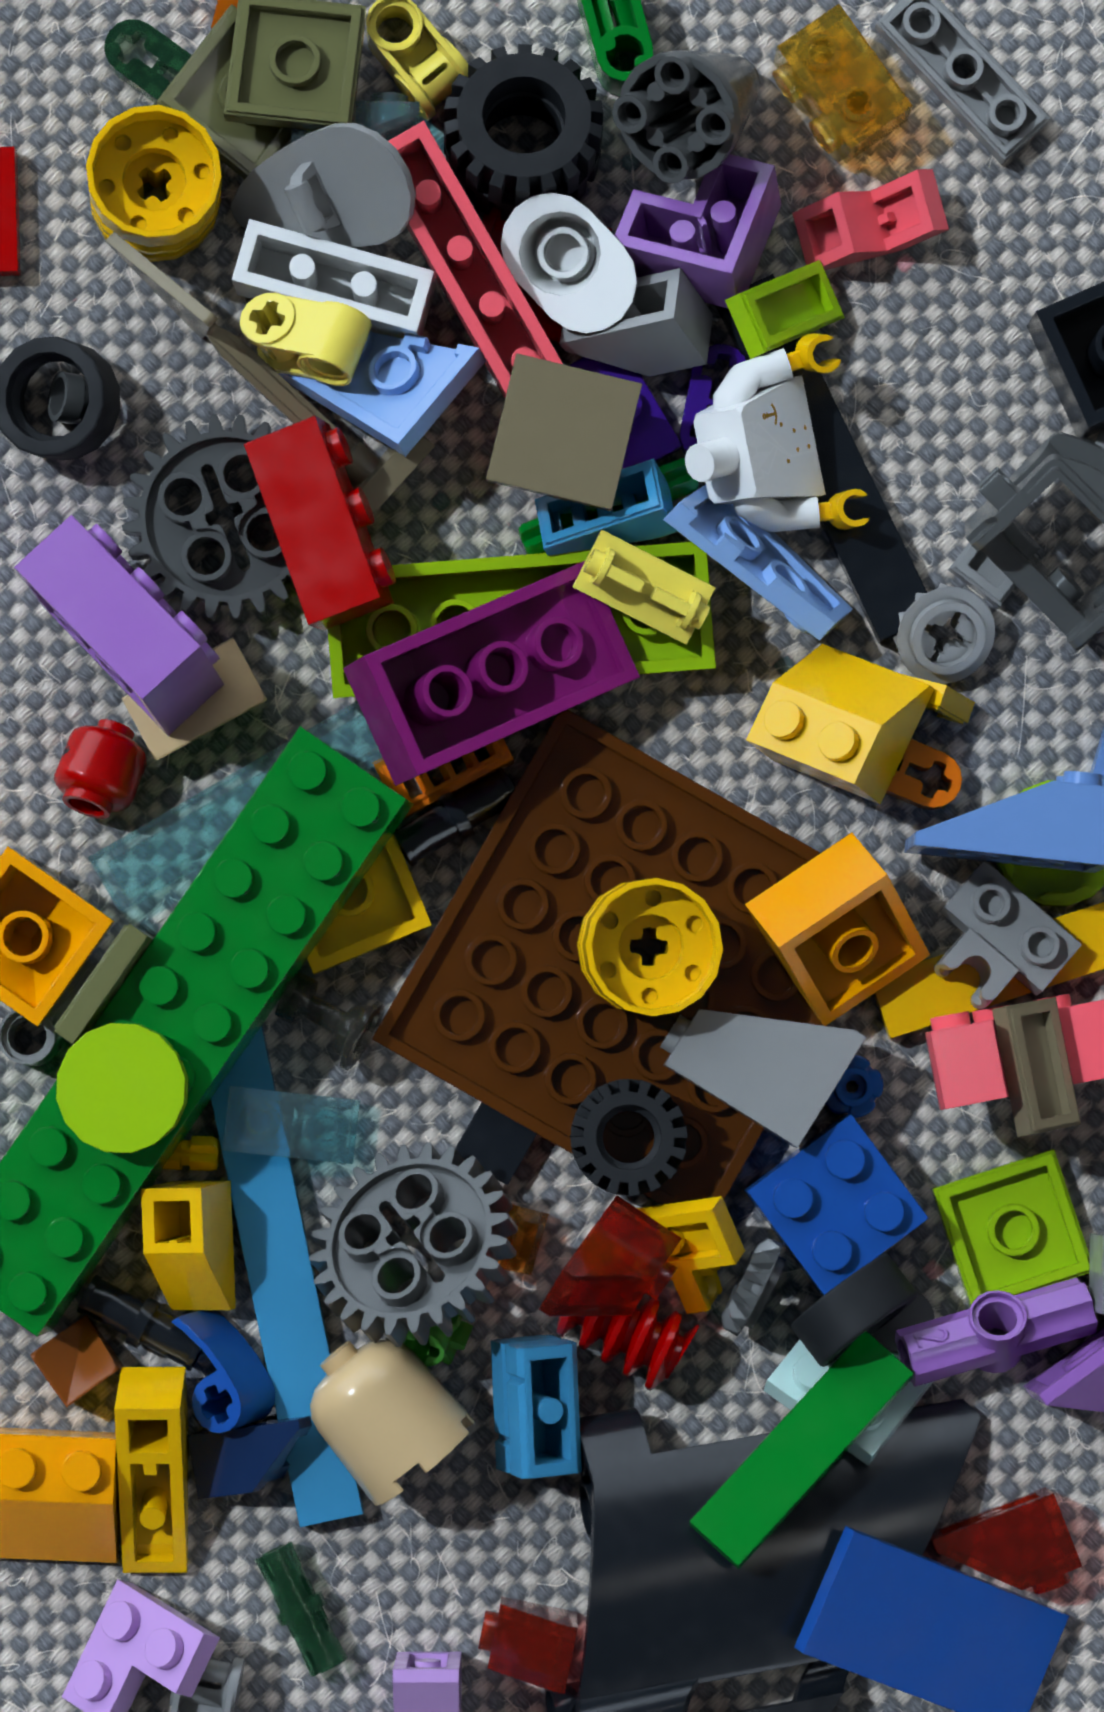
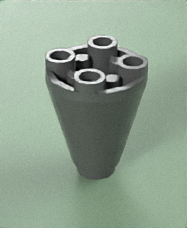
(686, 111)

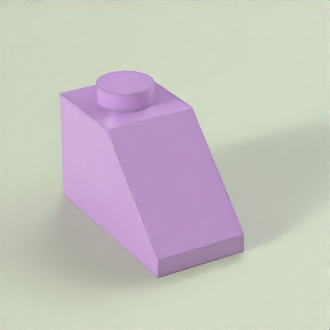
(427, 1682)

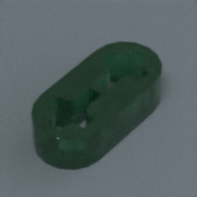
(157, 46)

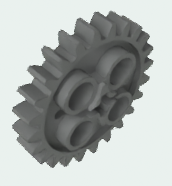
(174, 538)
(364, 1282)

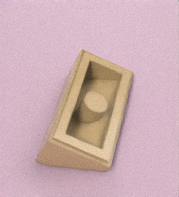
(237, 696)

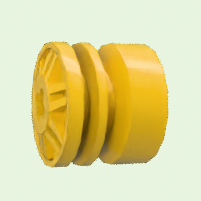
(156, 148)
(673, 977)

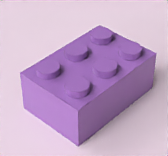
(123, 622)

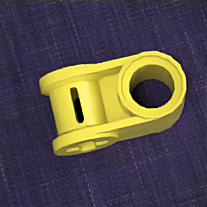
(421, 64)
(306, 336)

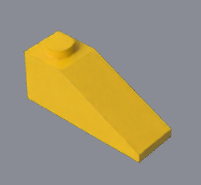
(152, 1468)

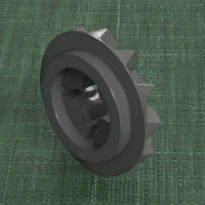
(753, 1286)

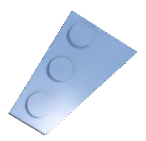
(397, 387)
(760, 562)

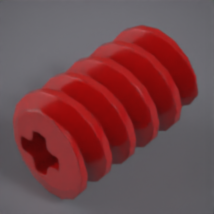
(638, 1336)

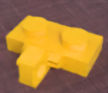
(705, 1246)

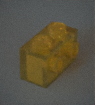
(840, 85)

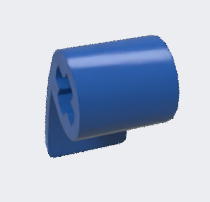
(240, 1387)

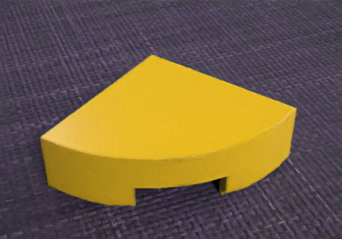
(948, 702)

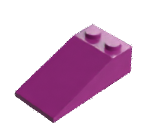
(488, 674)

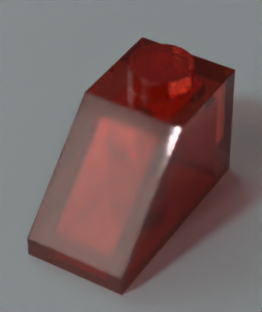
(614, 1266)
(1015, 1543)
(530, 1642)

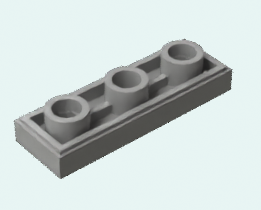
(987, 102)

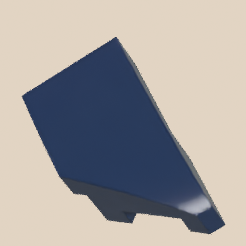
(243, 1457)

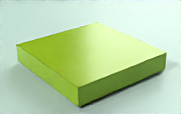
(1012, 1227)

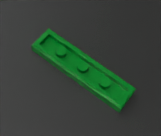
(801, 1449)

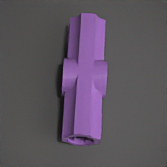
(1030, 1320)

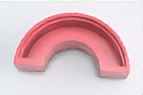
(969, 1059)

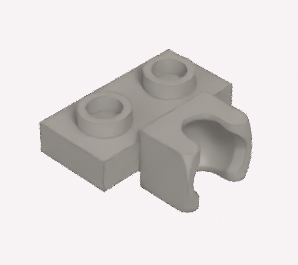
(1003, 937)

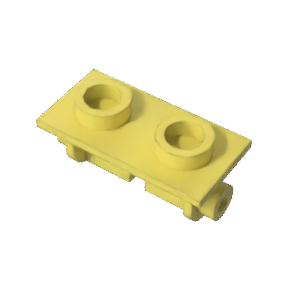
(644, 587)

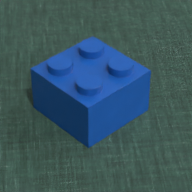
(836, 1203)

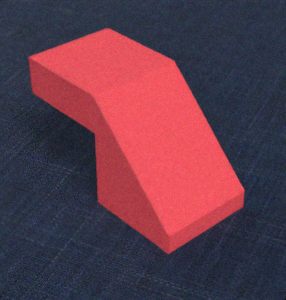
(873, 222)

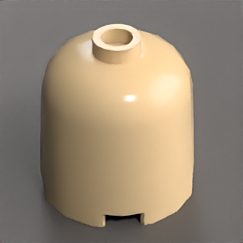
(385, 1415)

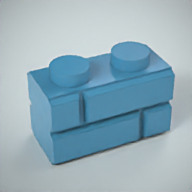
(536, 1406)

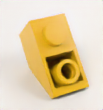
(190, 1243)

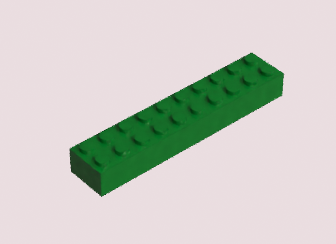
(208, 992)

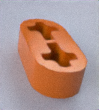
(922, 758)

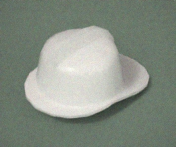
(569, 262)

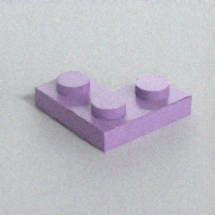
(137, 1639)

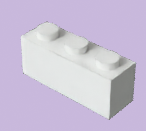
(306, 267)

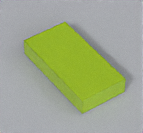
(784, 309)

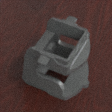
(1012, 549)

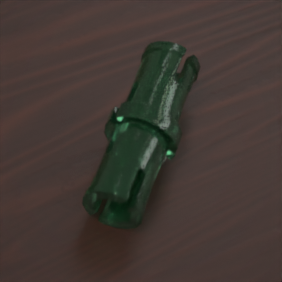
(301, 1608)

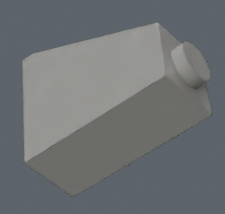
(762, 1066)

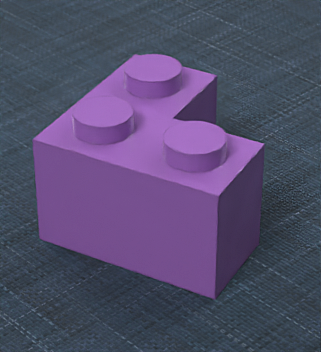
(715, 237)

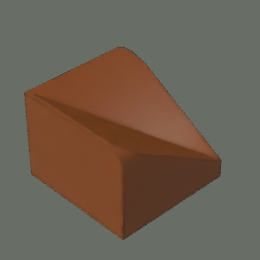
(76, 1360)

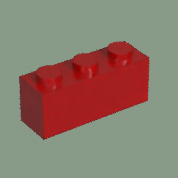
(321, 522)

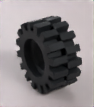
(668, 1144)

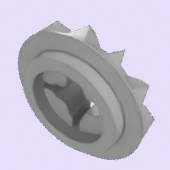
(951, 658)

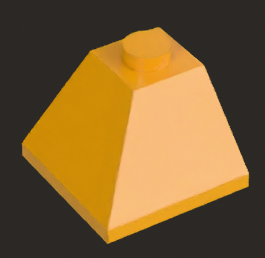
(43, 936)

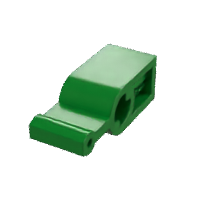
(606, 40)

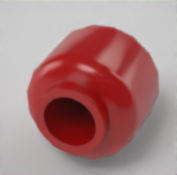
(100, 769)

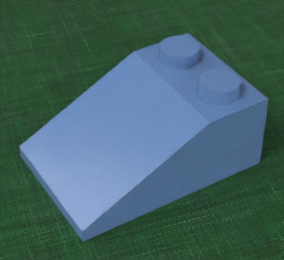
(1042, 827)

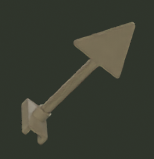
(374, 475)

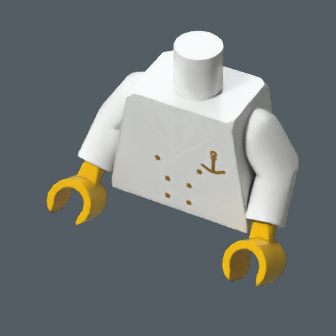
(761, 444)

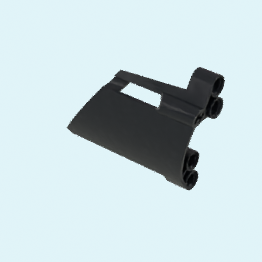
(678, 1612)

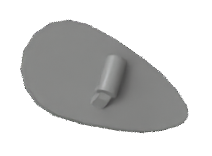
(331, 186)

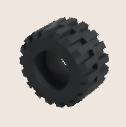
(530, 87)

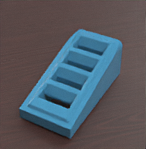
(631, 524)

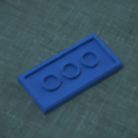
(929, 1628)

